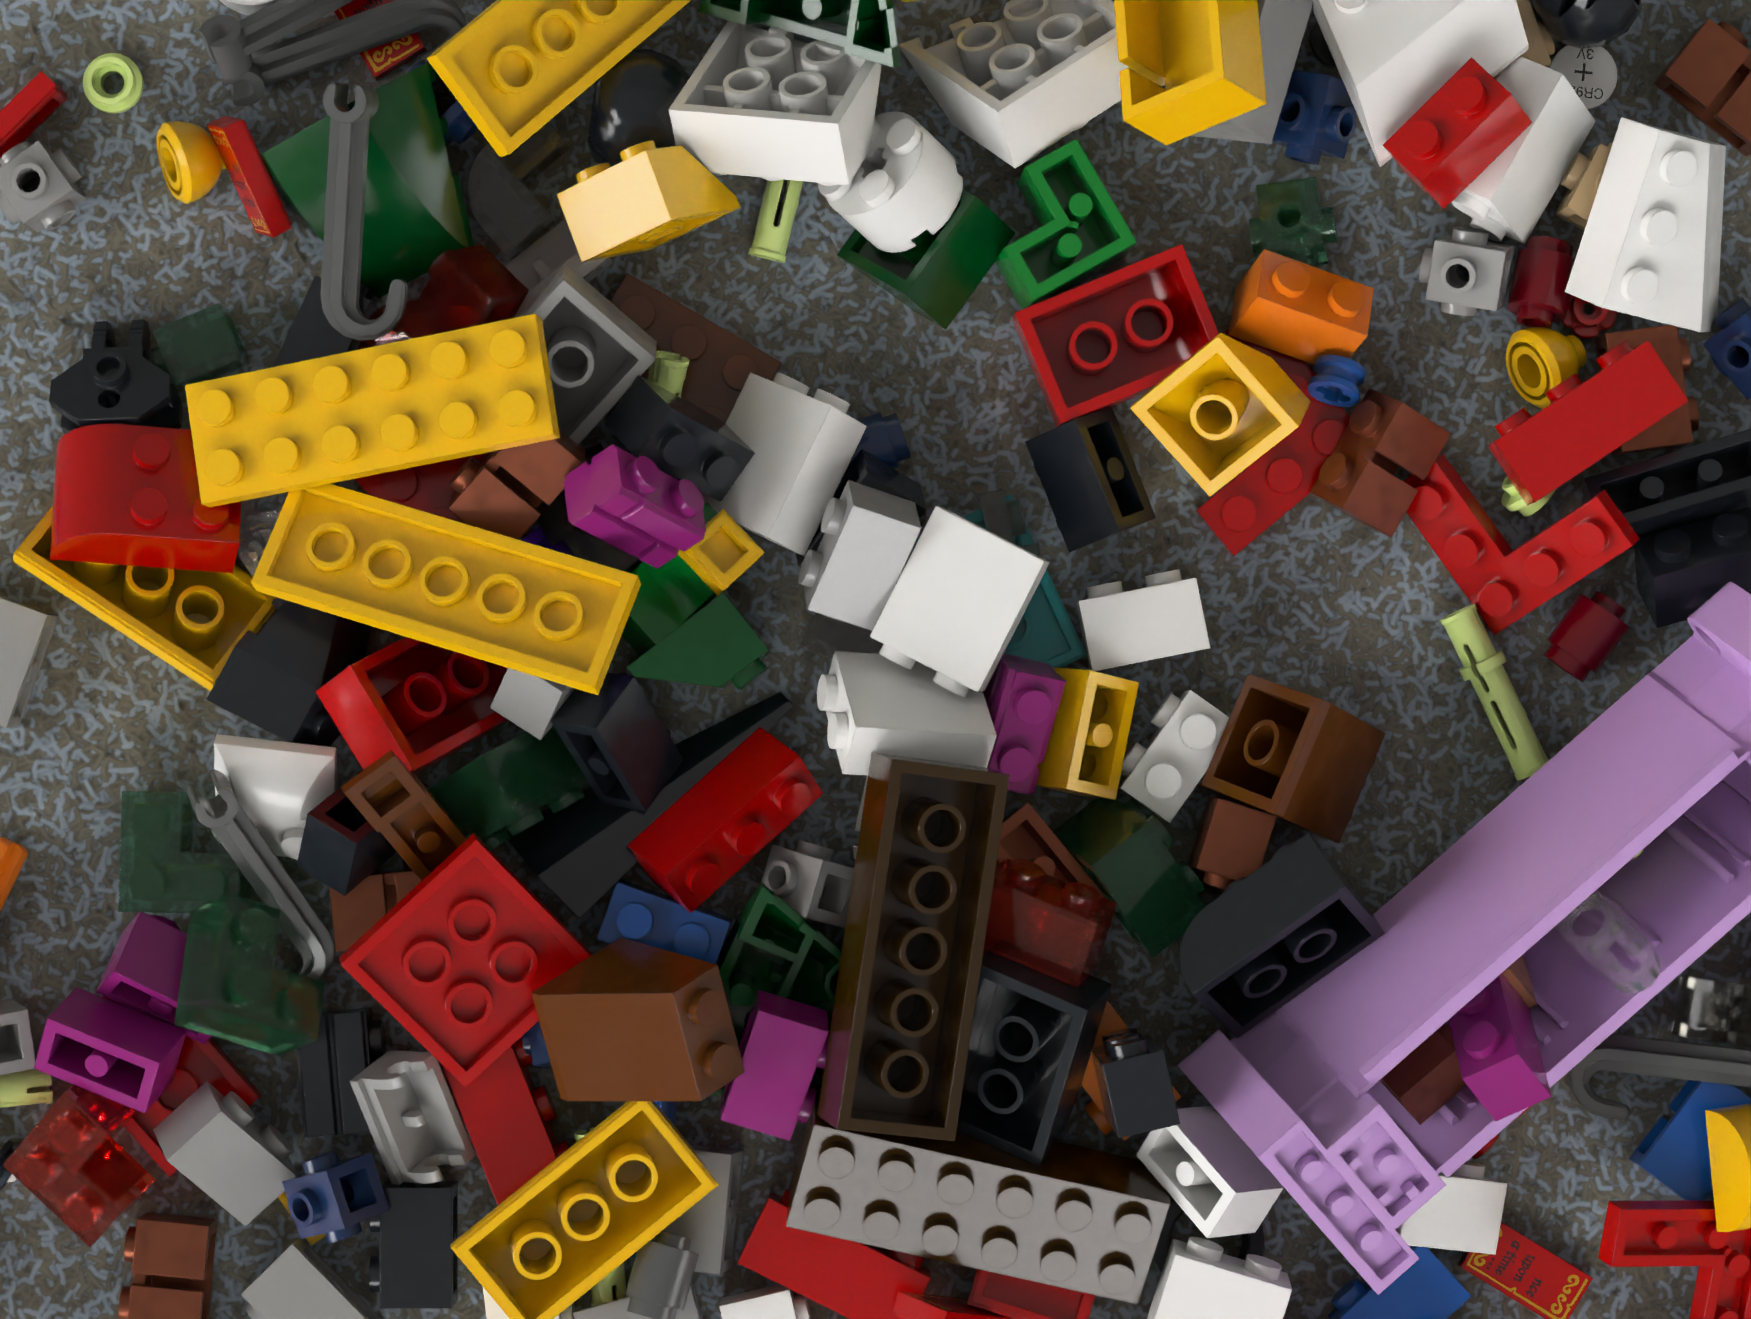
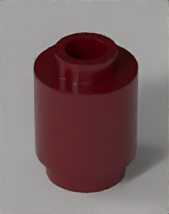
(1540, 282)
(1586, 635)

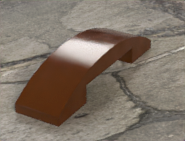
(405, 813)

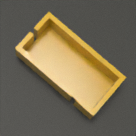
(1201, 53)

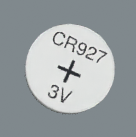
(1589, 73)

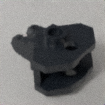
(116, 384)

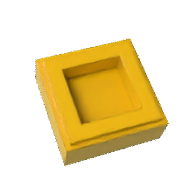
(722, 553)

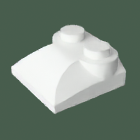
(277, 784)

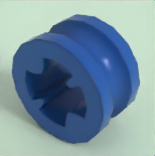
(1336, 380)

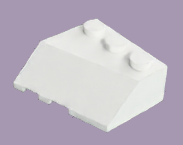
(1406, 50)
(1025, 76)
(777, 107)
(1655, 229)

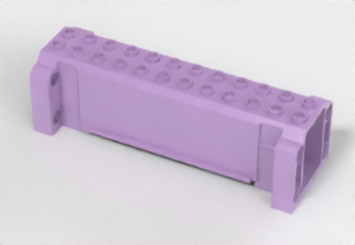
(1649, 775)

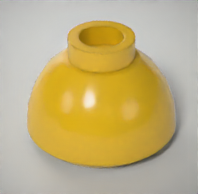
(188, 160)
(1541, 360)

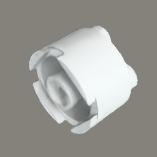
(900, 187)

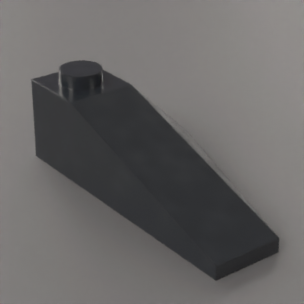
(277, 672)

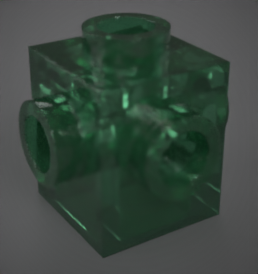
(1293, 221)

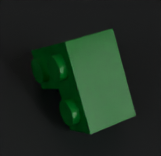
(1077, 231)

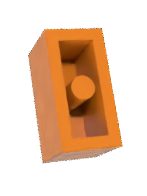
(1300, 309)

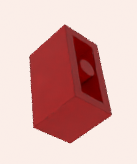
(1457, 133)

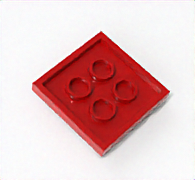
(463, 959)

